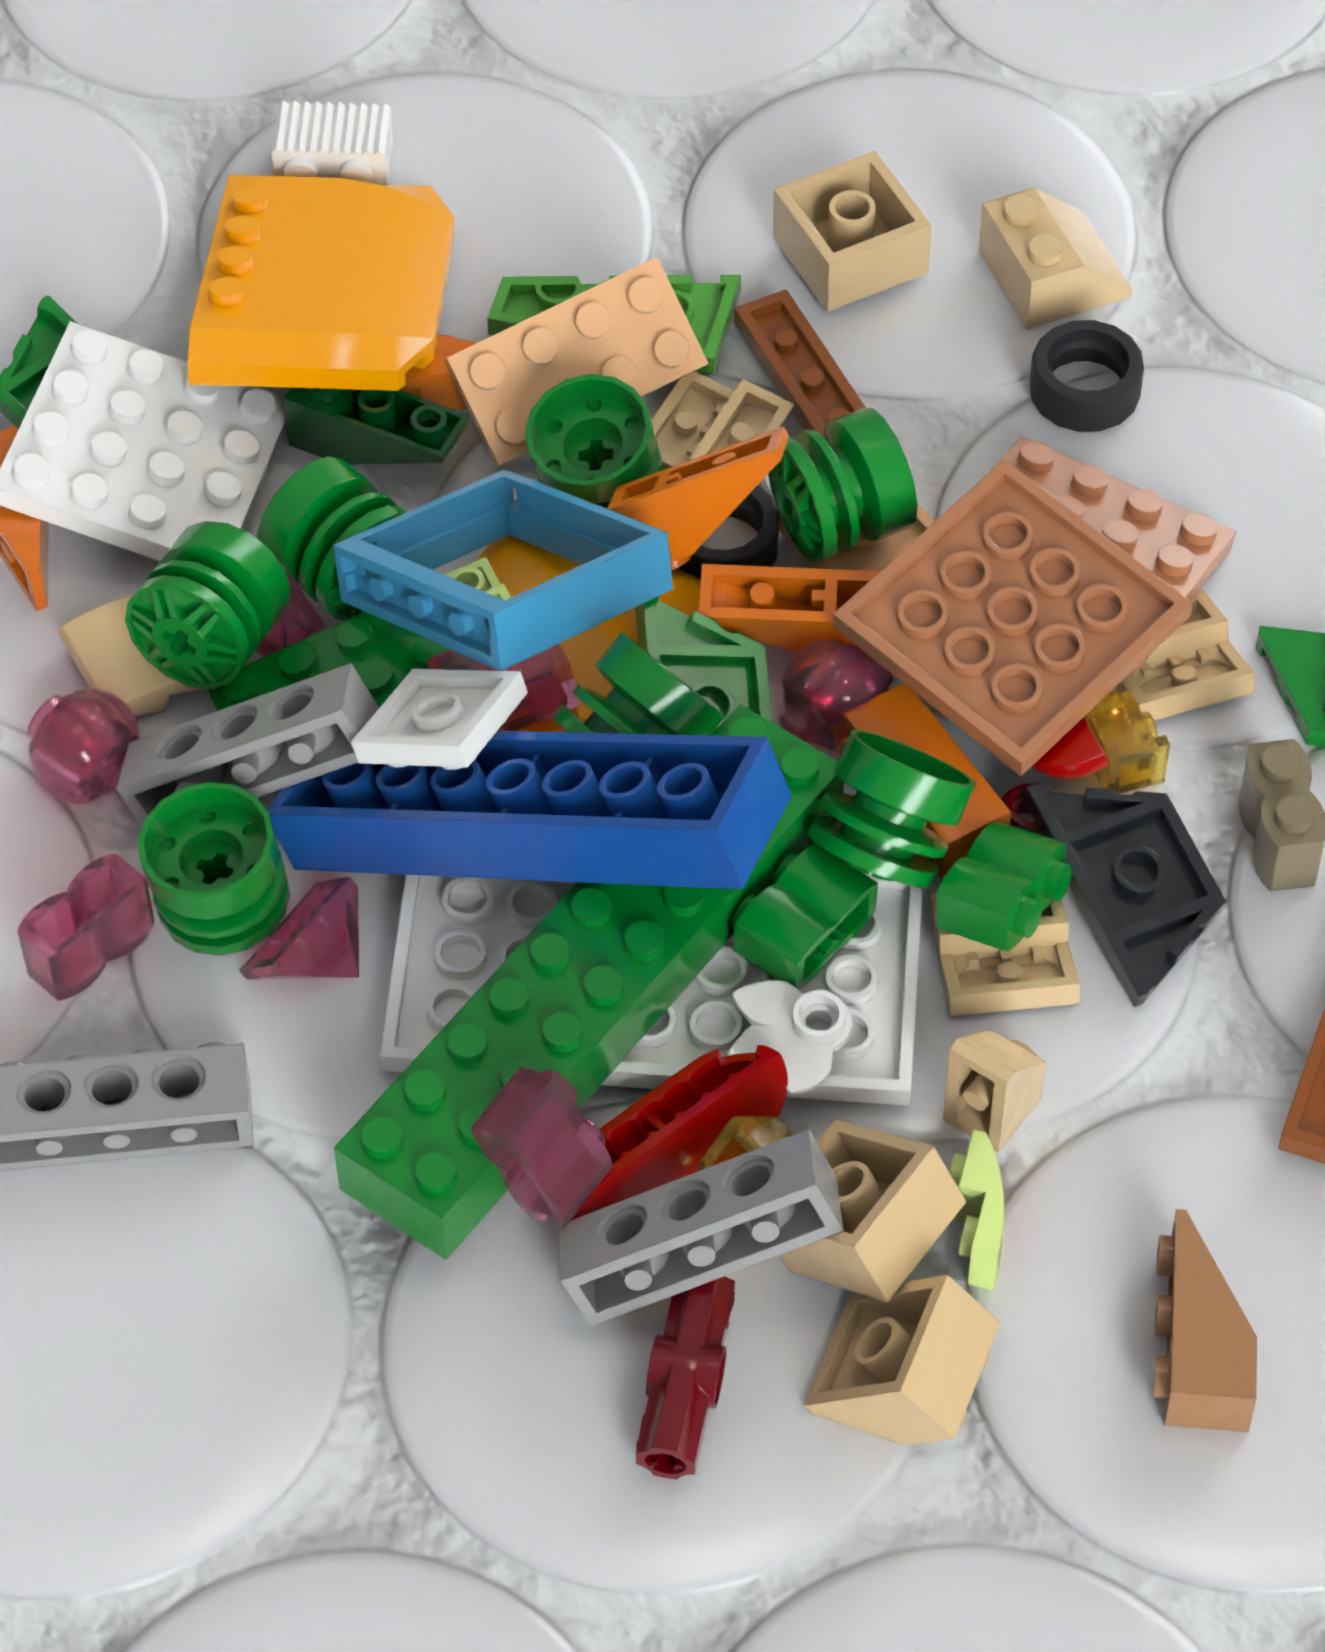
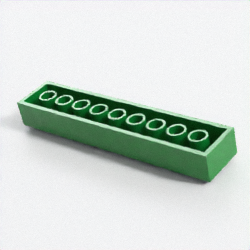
(560, 1003)

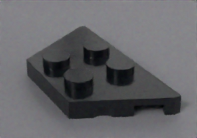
(1132, 877)

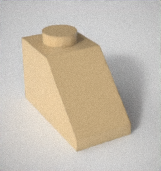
(991, 1085)

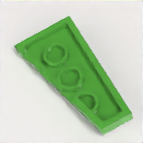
(706, 305)

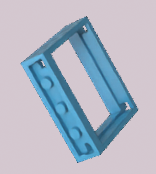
(394, 579)

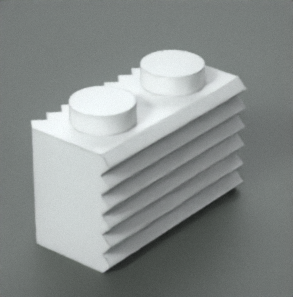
(333, 141)

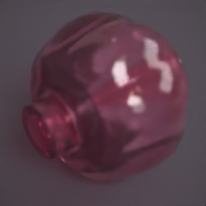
(826, 683)
(81, 744)

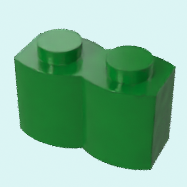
(1002, 886)
(803, 915)

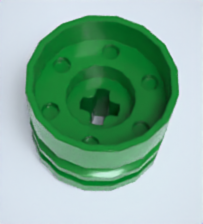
(591, 437)
(844, 485)
(314, 512)
(208, 605)
(642, 700)
(886, 820)
(214, 868)

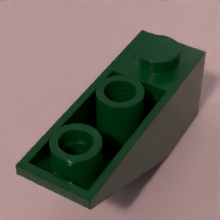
(371, 425)

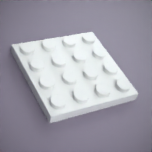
(134, 449)

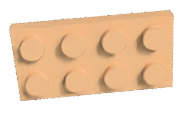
(616, 329)

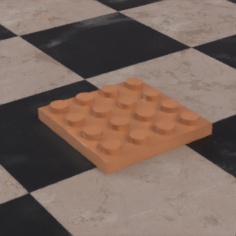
(1162, 536)
(1012, 616)

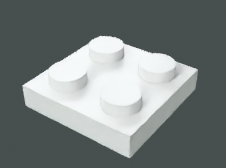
(439, 718)

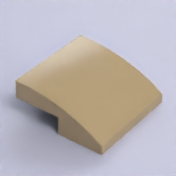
(708, 416)
(112, 662)
(1191, 666)
(991, 980)

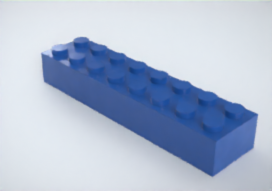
(548, 812)

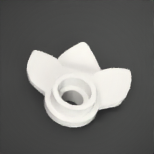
(780, 1021)

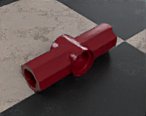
(685, 1378)

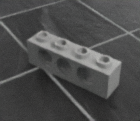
(253, 744)
(140, 1126)
(699, 1228)

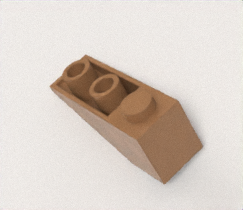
(1210, 1343)

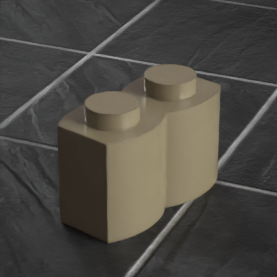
(1282, 815)

